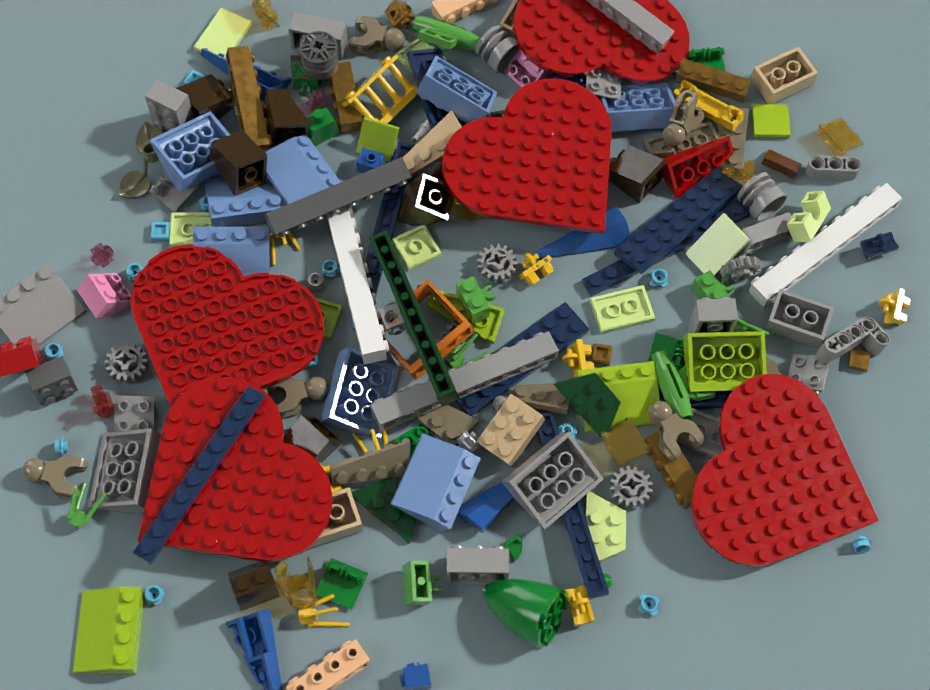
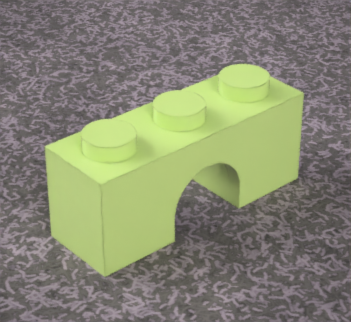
(805, 225)

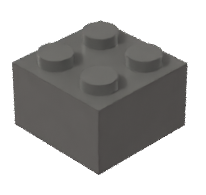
(51, 381)

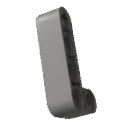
(765, 234)
(864, 332)

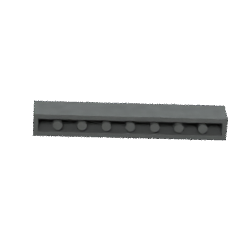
(337, 196)

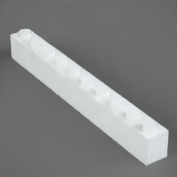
(825, 244)
(358, 286)

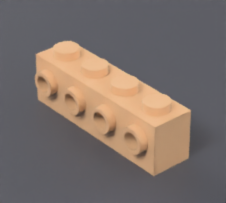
(333, 670)

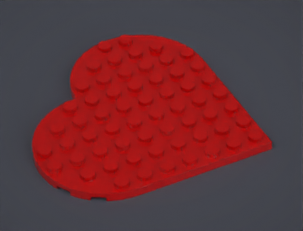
(580, 39)
(538, 161)
(216, 323)
(779, 476)
(262, 498)

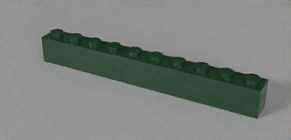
(414, 319)

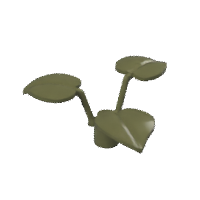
(134, 183)

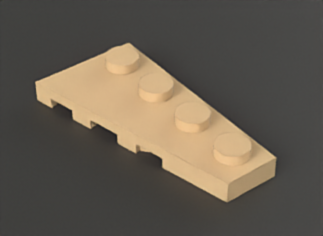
(432, 146)

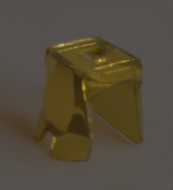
(624, 442)
(291, 584)

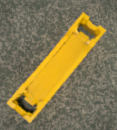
(712, 107)

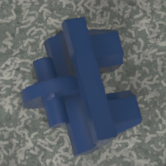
(878, 245)

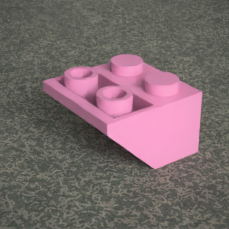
(524, 71)
(104, 294)

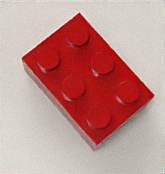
(19, 356)

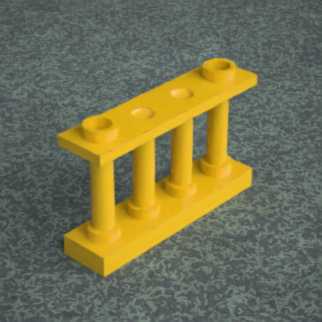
(399, 101)

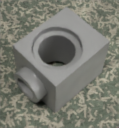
(389, 312)

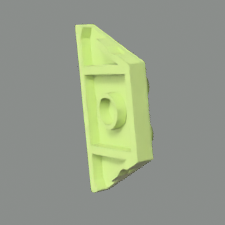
(606, 526)

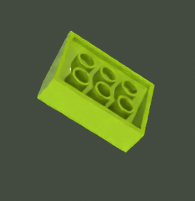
(723, 359)
(635, 388)
(109, 631)

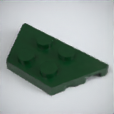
(591, 400)
(378, 499)

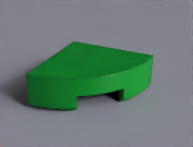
(514, 546)

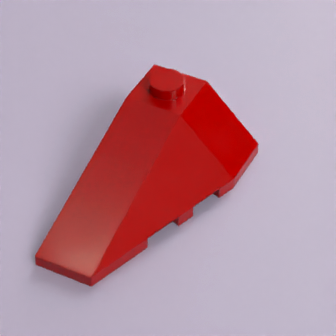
(693, 164)

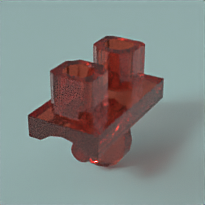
(101, 401)

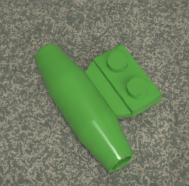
(444, 34)
(675, 386)

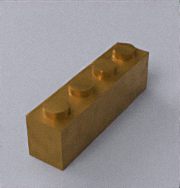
(713, 80)
(348, 118)
(677, 474)

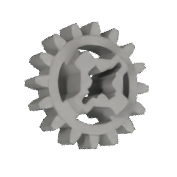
(498, 261)
(740, 268)
(123, 355)
(637, 481)

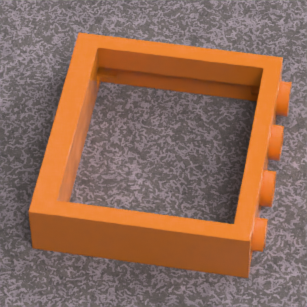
(447, 344)

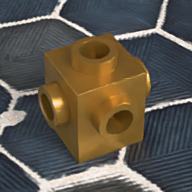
(399, 14)

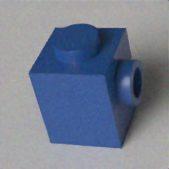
(369, 160)
(416, 677)

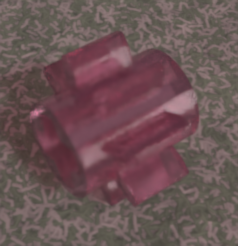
(314, 105)
(102, 255)

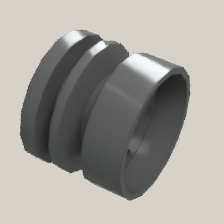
(319, 55)

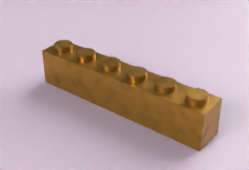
(247, 95)

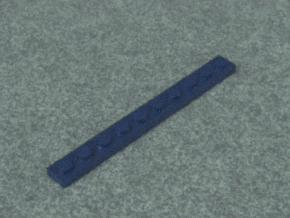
(386, 221)
(621, 271)
(199, 475)
(578, 529)

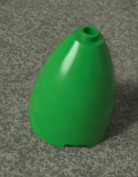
(527, 608)

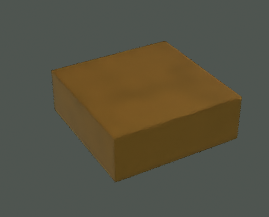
(601, 354)
(859, 360)

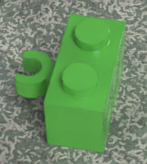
(709, 287)
(474, 300)
(418, 583)

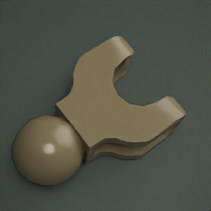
(376, 37)
(683, 119)
(298, 394)
(673, 428)
(54, 473)

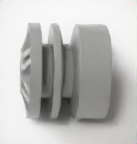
(497, 48)
(761, 196)

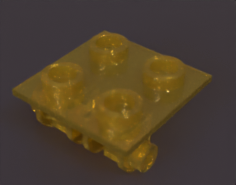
(265, 14)
(839, 136)
(744, 175)

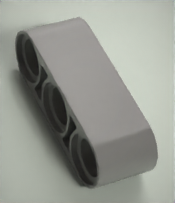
(841, 164)

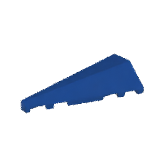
(265, 79)
(583, 242)
(485, 507)
(257, 640)

